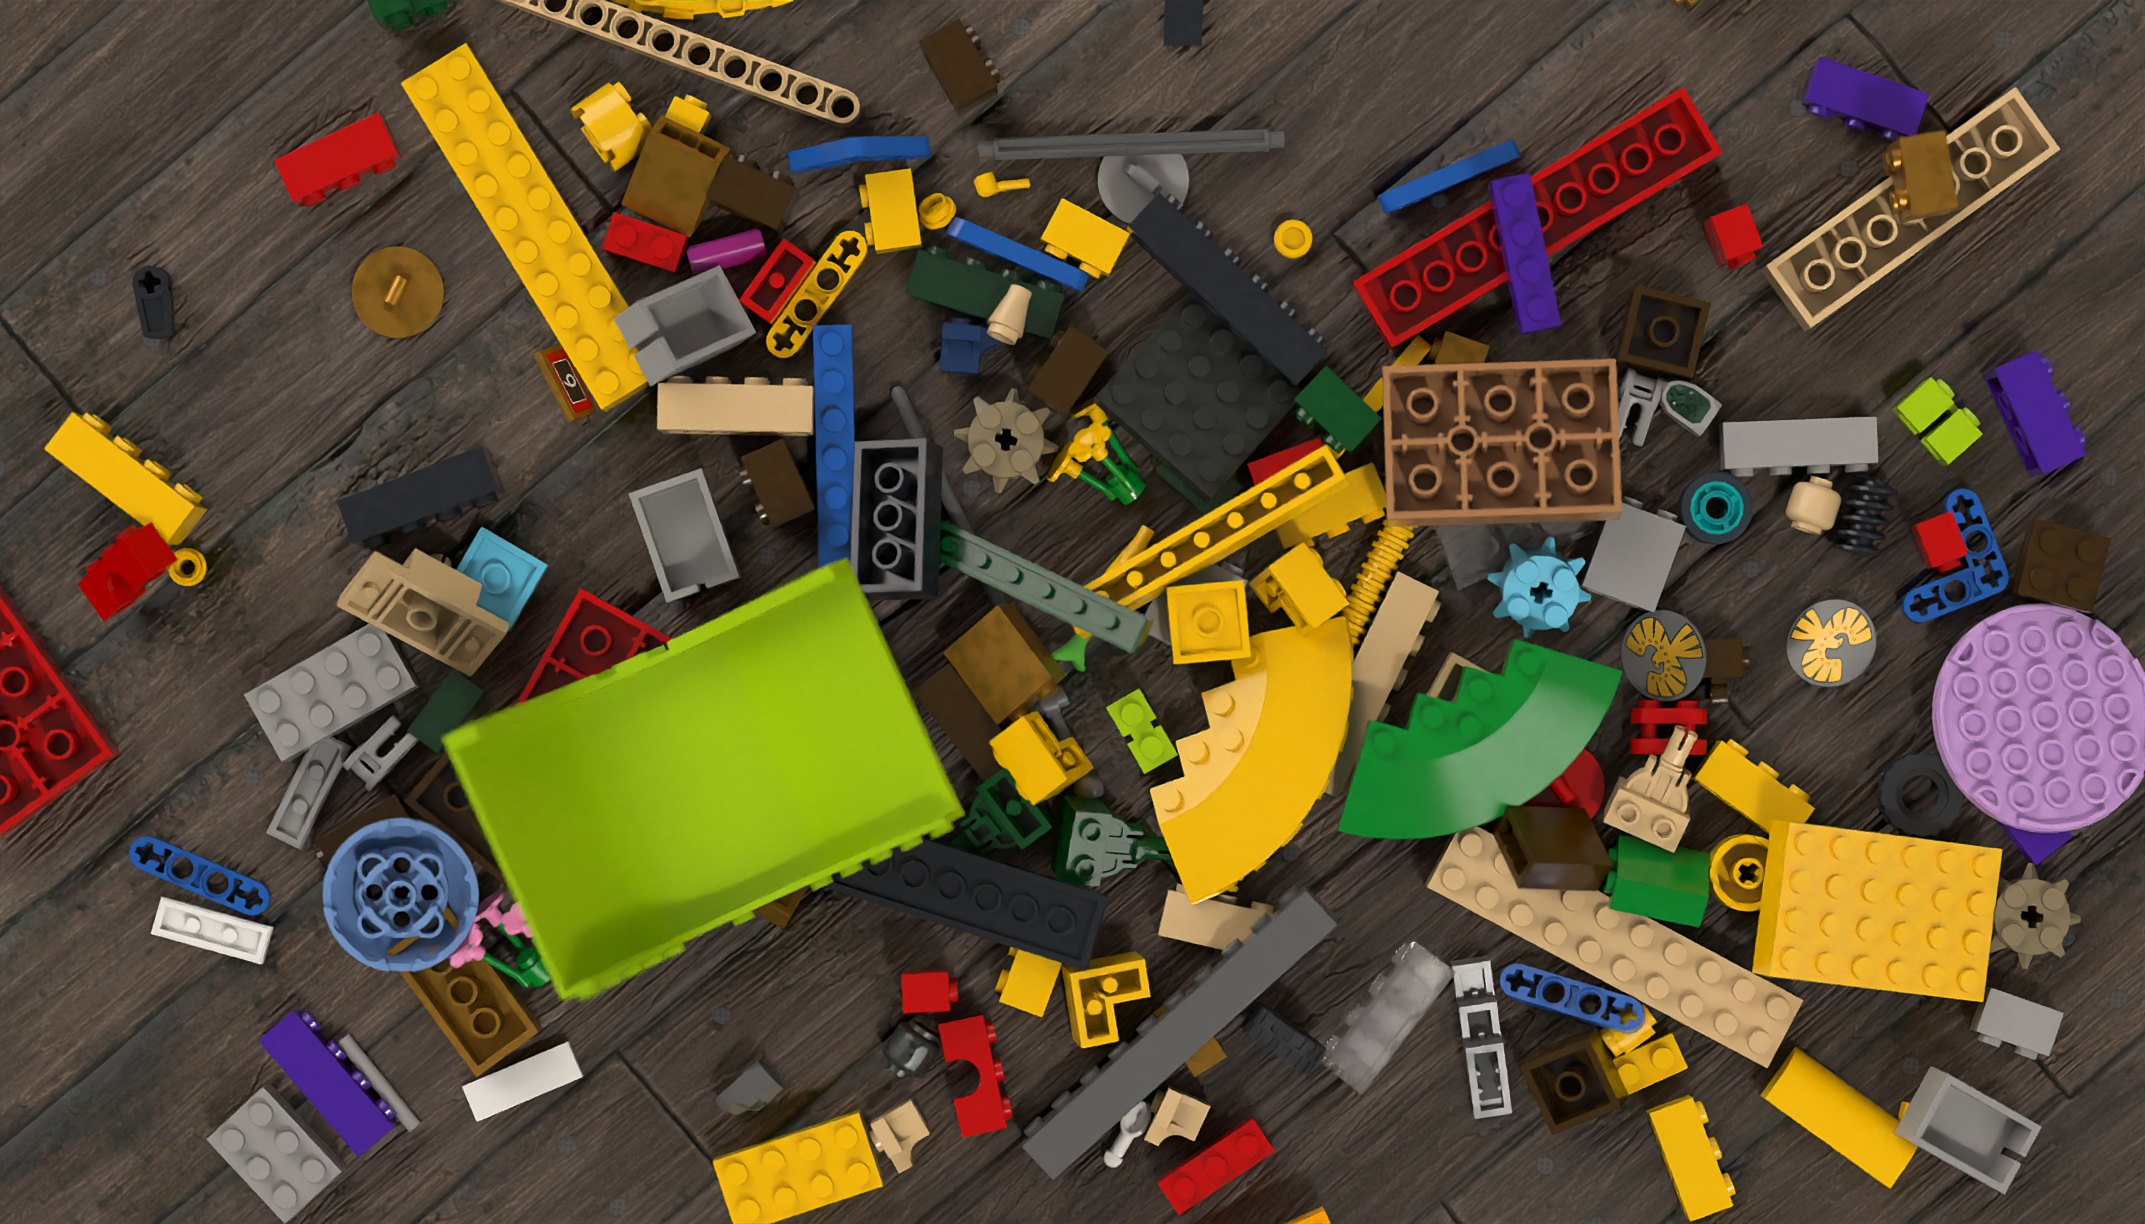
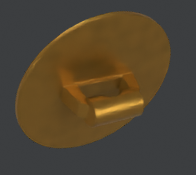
(397, 292)

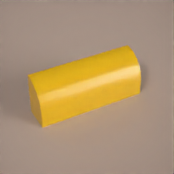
(1839, 1116)

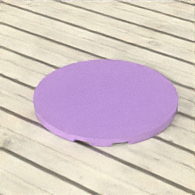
(2042, 718)

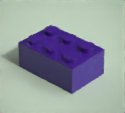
(2035, 413)

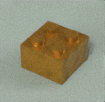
(1920, 176)

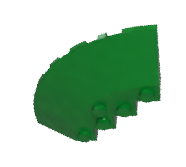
(1480, 753)

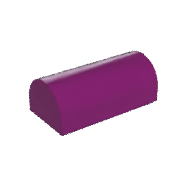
(727, 251)

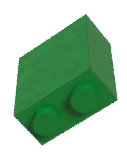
(1657, 881)

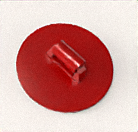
(1577, 787)

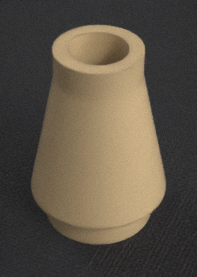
(1009, 317)

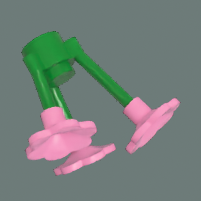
(530, 962)

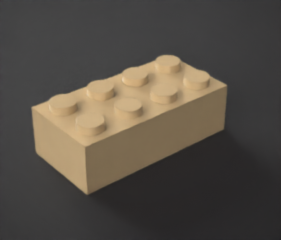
(735, 408)

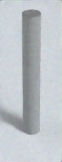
(379, 1082)

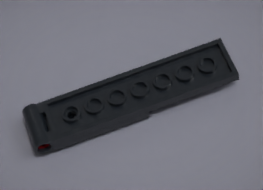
(983, 899)

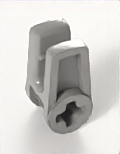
(1648, 403)
(369, 753)

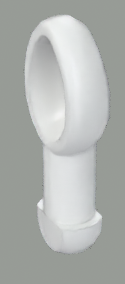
(1131, 1126)

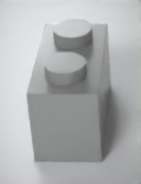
(2016, 1022)

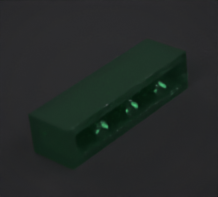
(978, 292)

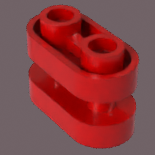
(1650, 714)

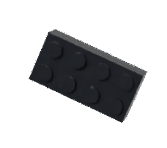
(420, 497)
(897, 518)

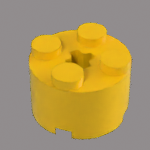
(612, 125)
(1724, 872)

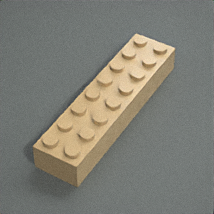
(1869, 239)

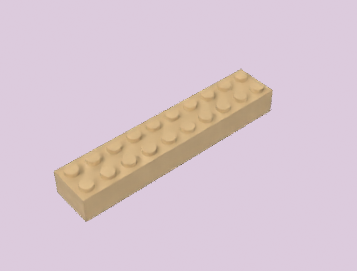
(1620, 949)

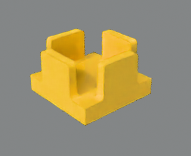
(1208, 622)

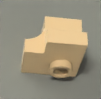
(1175, 1115)
(898, 1132)

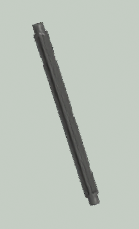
(1131, 144)

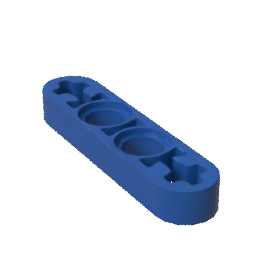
(1449, 176)
(1017, 254)
(199, 878)
(1570, 1004)

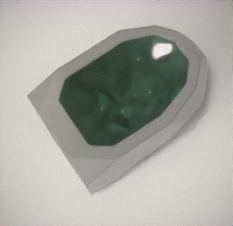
(1688, 405)

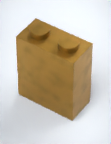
(674, 176)
(1005, 664)

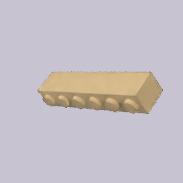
(1379, 665)

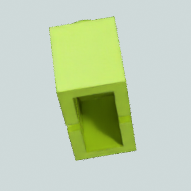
(1952, 434)
(1149, 744)

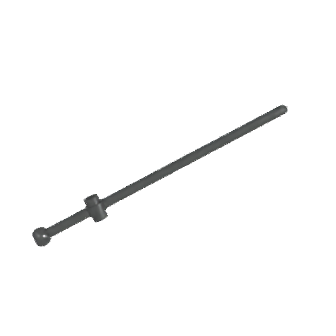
(1089, 785)

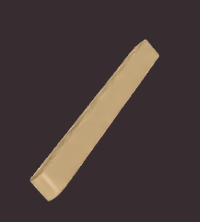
(680, 53)

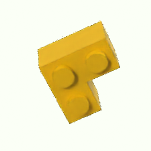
(1301, 588)
(1038, 759)
(1094, 992)

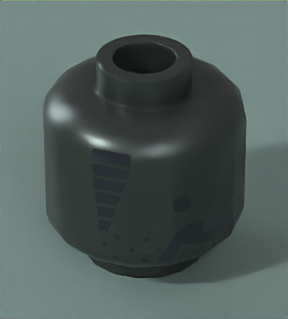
(911, 1049)

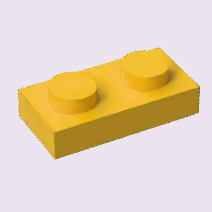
(1650, 1063)

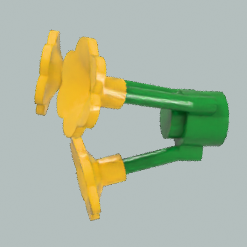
(1089, 442)

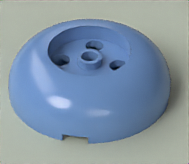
(367, 925)

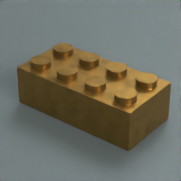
(472, 1006)

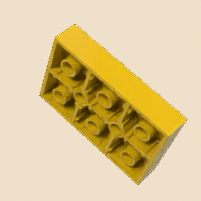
(1877, 911)

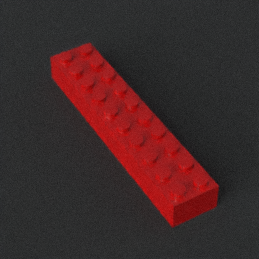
(1570, 202)

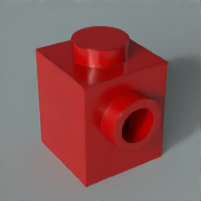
(1939, 542)

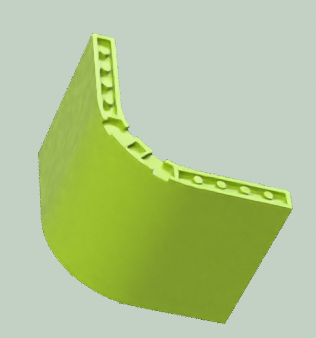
(704, 780)

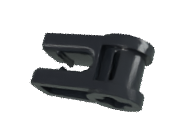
(156, 308)

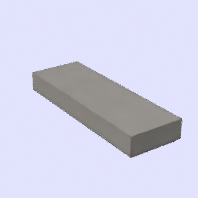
(308, 792)

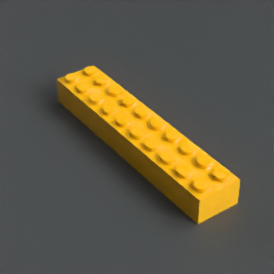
(529, 220)

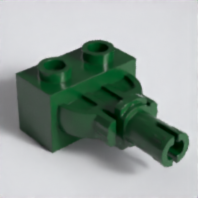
(1003, 817)
(1099, 843)

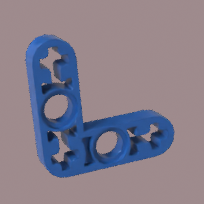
(859, 149)
(1969, 576)

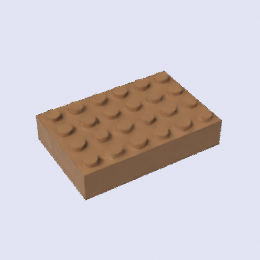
(1501, 443)

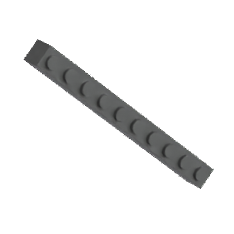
(1179, 1031)

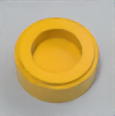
(1293, 239)

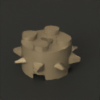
(1024, 427)
(2050, 920)

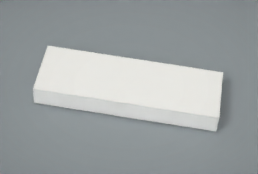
(212, 930)
(522, 1081)

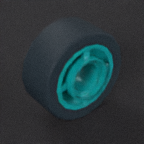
(1736, 503)

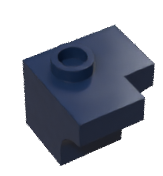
(964, 346)

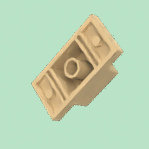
(426, 607)

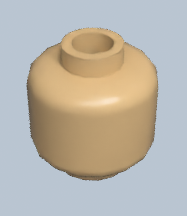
(1813, 505)

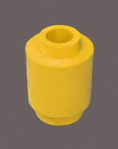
(1620, 1042)

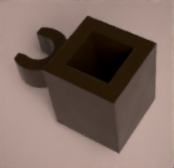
(1724, 660)

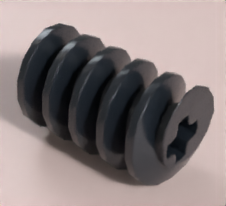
(1865, 517)

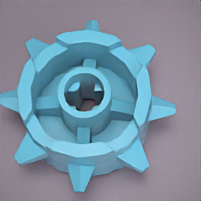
(1527, 570)

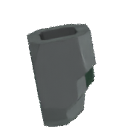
(750, 1090)

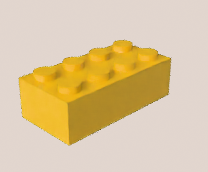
(125, 478)
(799, 1171)

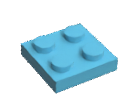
(506, 575)

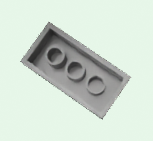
(332, 691)

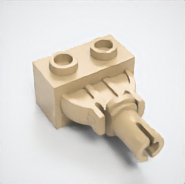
(1653, 801)

